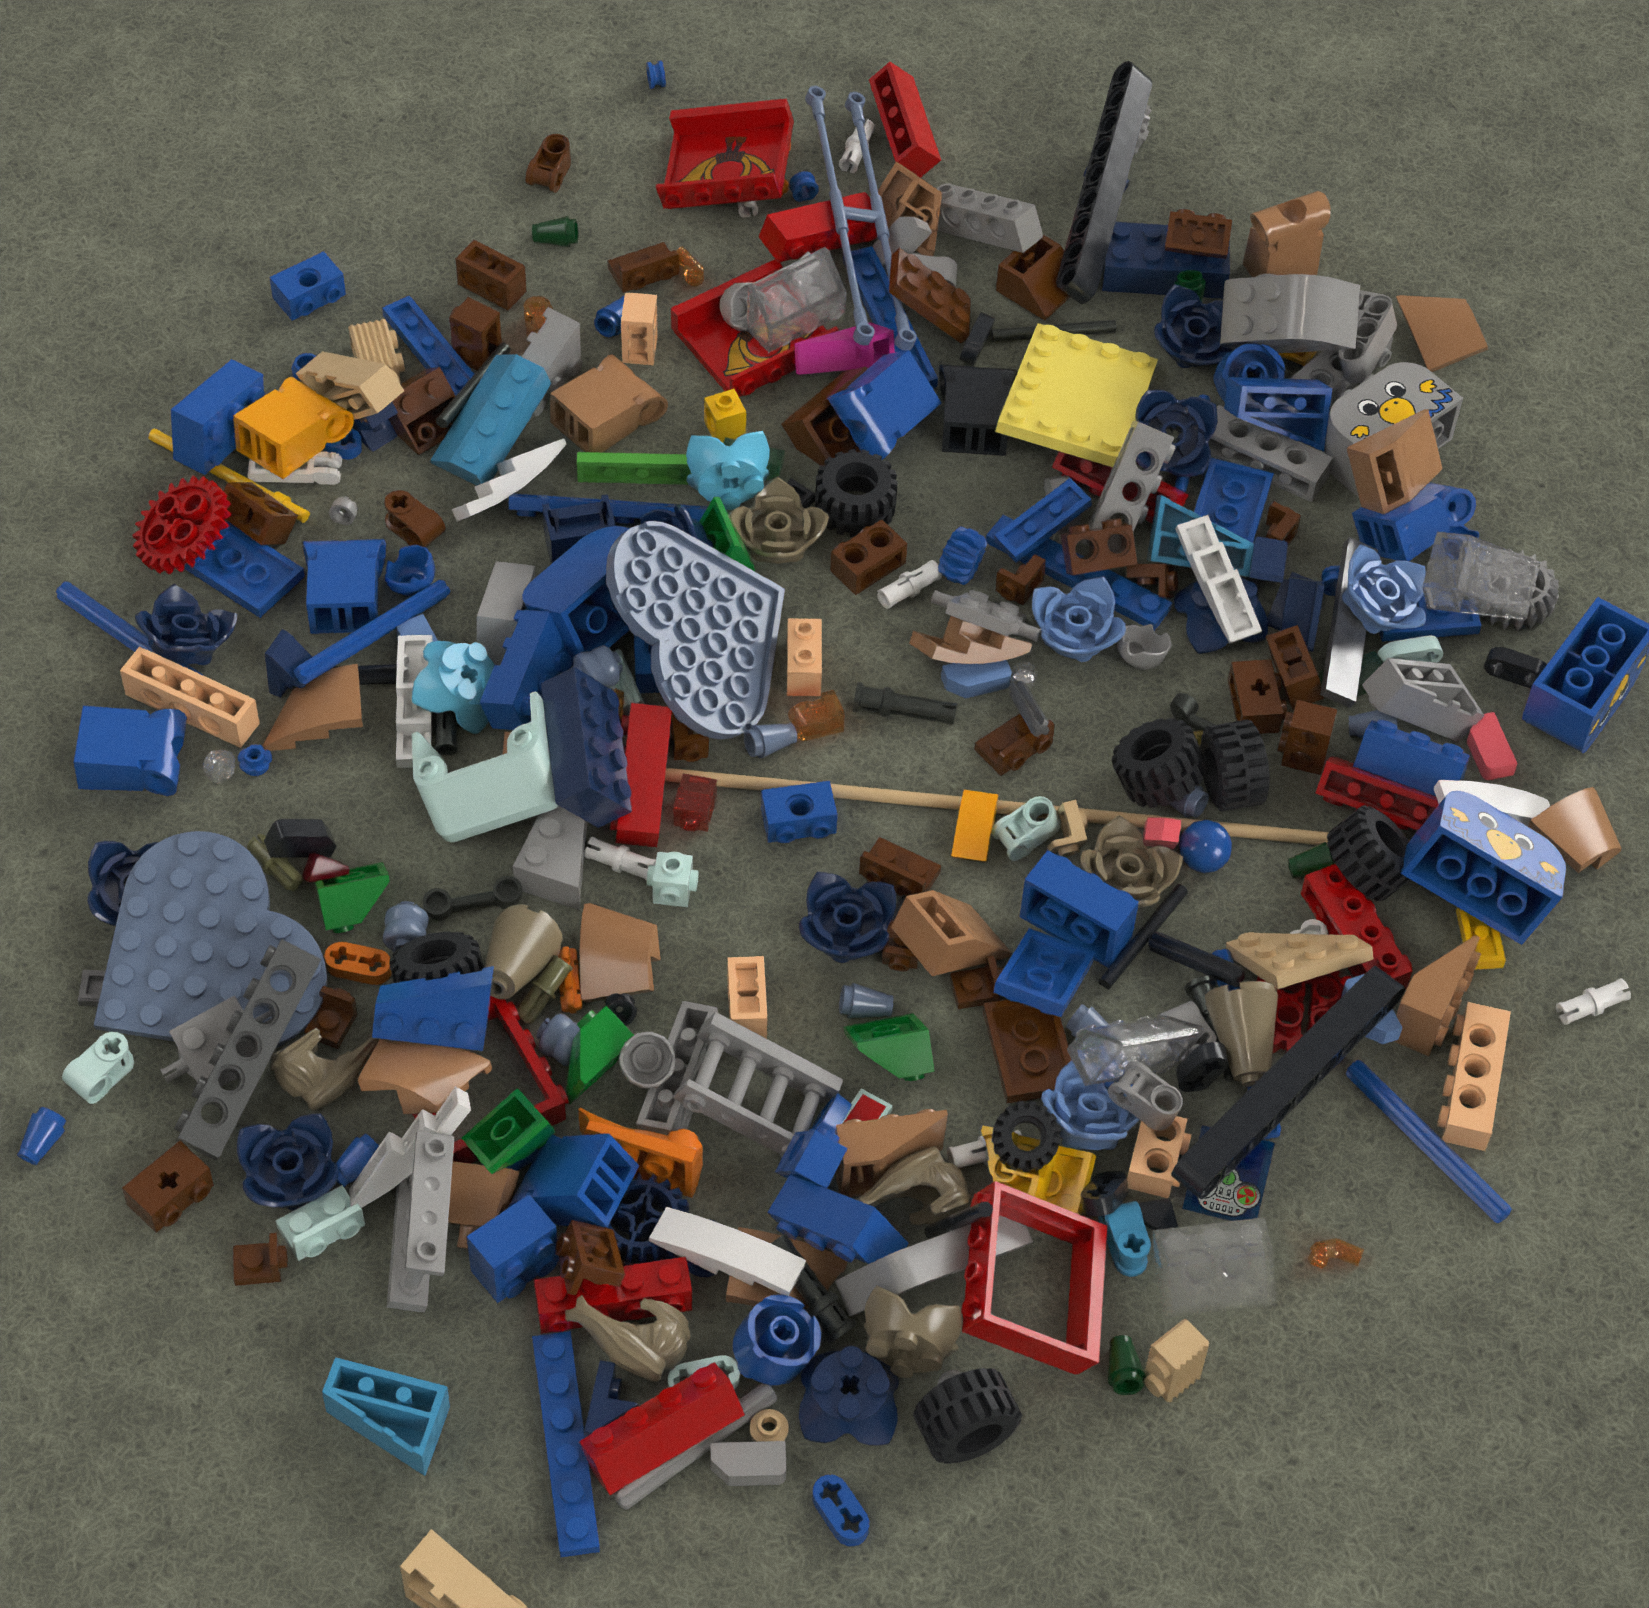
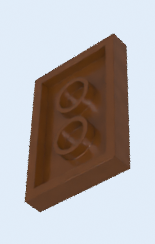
(930, 295)
(1026, 1048)

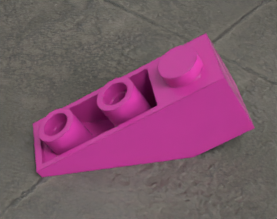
(840, 351)

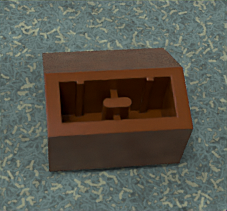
(1032, 277)
(419, 407)

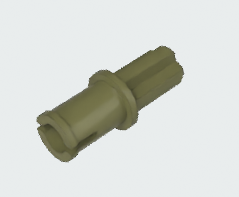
(277, 867)
(543, 989)

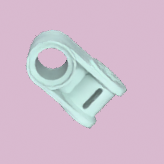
(1025, 828)
(98, 1069)

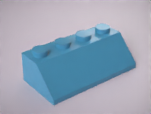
(492, 418)

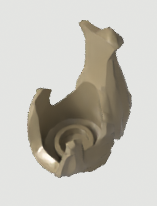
(316, 1078)
(924, 1178)
(637, 1347)

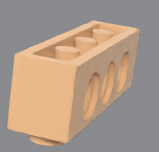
(204, 701)
(1489, 1029)

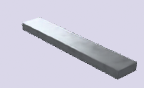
(1345, 640)

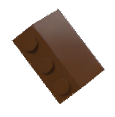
(817, 427)

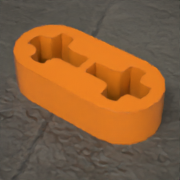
(358, 963)

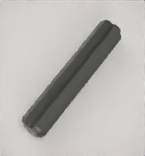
(1029, 708)

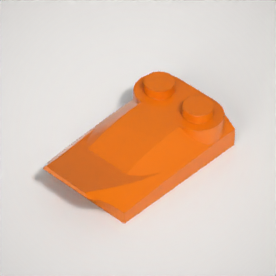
(667, 1156)

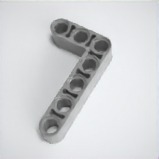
(1374, 331)
(923, 1263)

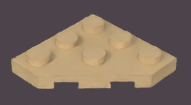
(1297, 957)

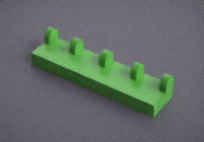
(632, 468)

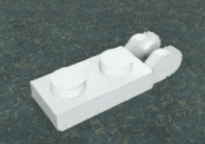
(307, 473)

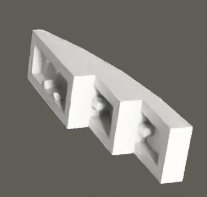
(514, 475)
(1218, 579)
(409, 716)
(1513, 802)
(395, 1155)
(727, 1250)

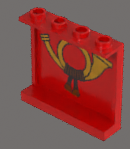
(727, 154)
(728, 354)

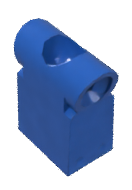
(885, 402)
(1414, 525)
(343, 583)
(129, 749)
(578, 1178)

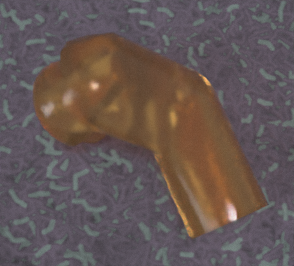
(692, 269)
(1334, 1248)

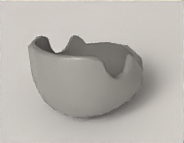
(734, 305)
(1143, 647)
(647, 1060)

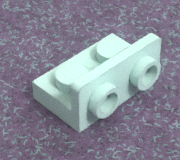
(321, 1223)

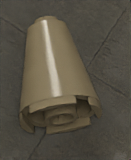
(520, 948)
(1246, 1027)

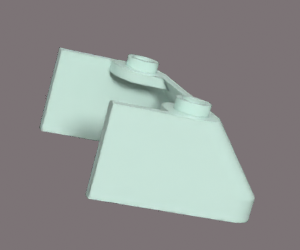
(491, 790)

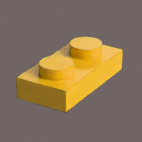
(1489, 942)

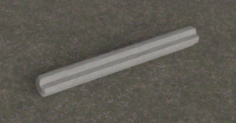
(752, 1403)

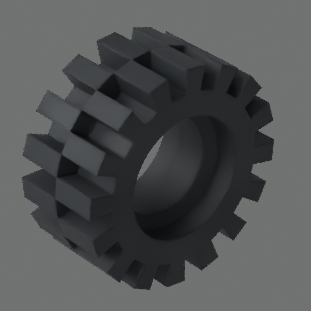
(1032, 1114)

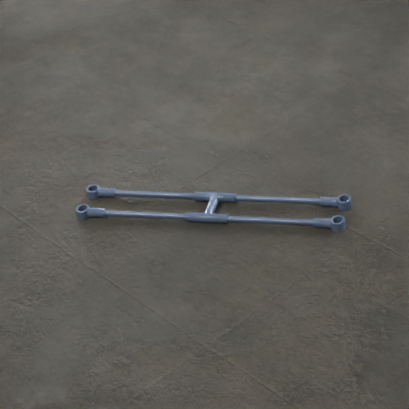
(864, 332)

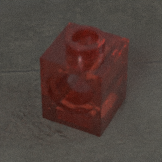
(695, 802)

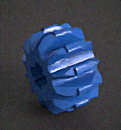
(962, 555)

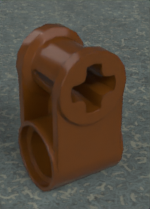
(550, 163)
(412, 519)

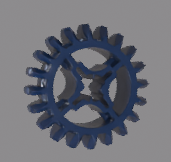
(644, 1194)

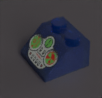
(1241, 1191)

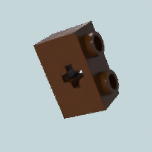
(1255, 694)
(168, 1187)

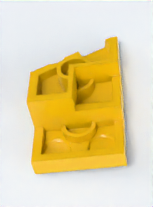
(1056, 1182)

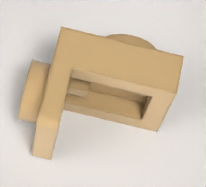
(1073, 828)

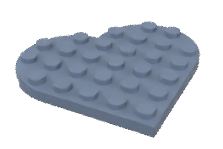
(706, 623)
(194, 937)

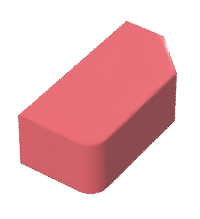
(1491, 749)
(1161, 832)

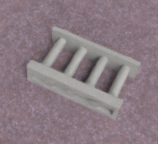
(767, 1057)
(421, 1223)

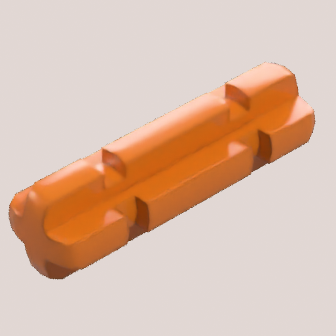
(570, 987)

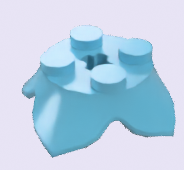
(728, 471)
(454, 682)

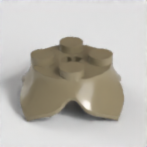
(778, 525)
(1129, 865)
(907, 1339)

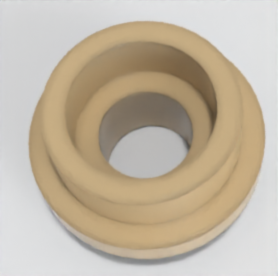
(769, 1415)

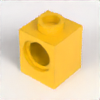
(725, 415)

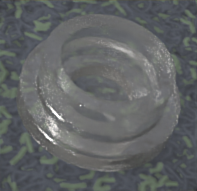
(219, 766)

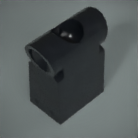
(973, 407)

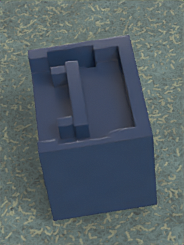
(569, 524)

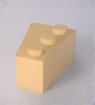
(352, 382)
(443, 1578)

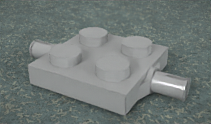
(979, 611)
(201, 1035)

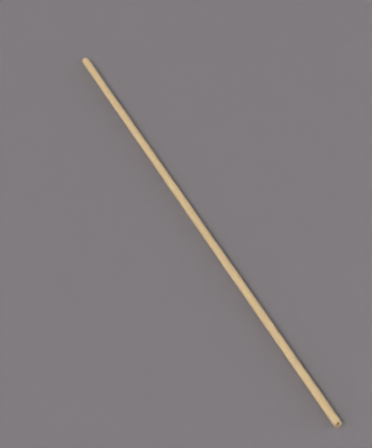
(1003, 807)

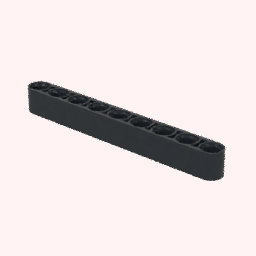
(1104, 183)
(1287, 1082)

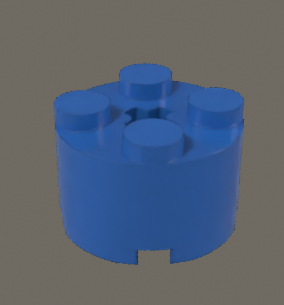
(1253, 357)
(776, 1340)

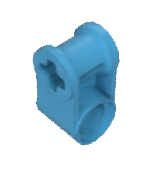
(1127, 1238)

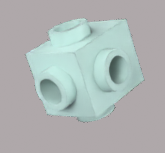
(672, 878)

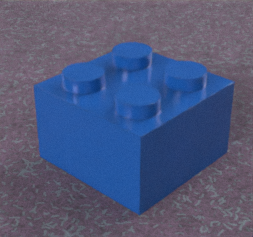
(513, 1249)

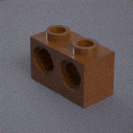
(491, 274)
(474, 332)
(259, 514)
(1099, 555)
(868, 557)
(1294, 666)
(1306, 736)

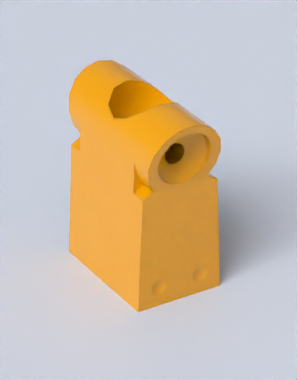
(289, 427)

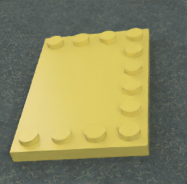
(1076, 394)

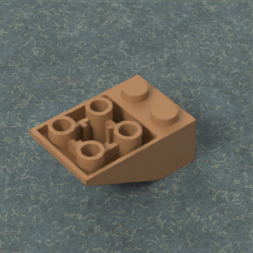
(1395, 463)
(946, 933)
(1435, 997)
(880, 1143)

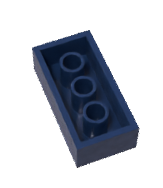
(1141, 265)
(586, 747)

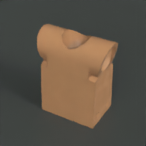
(1288, 237)
(604, 406)

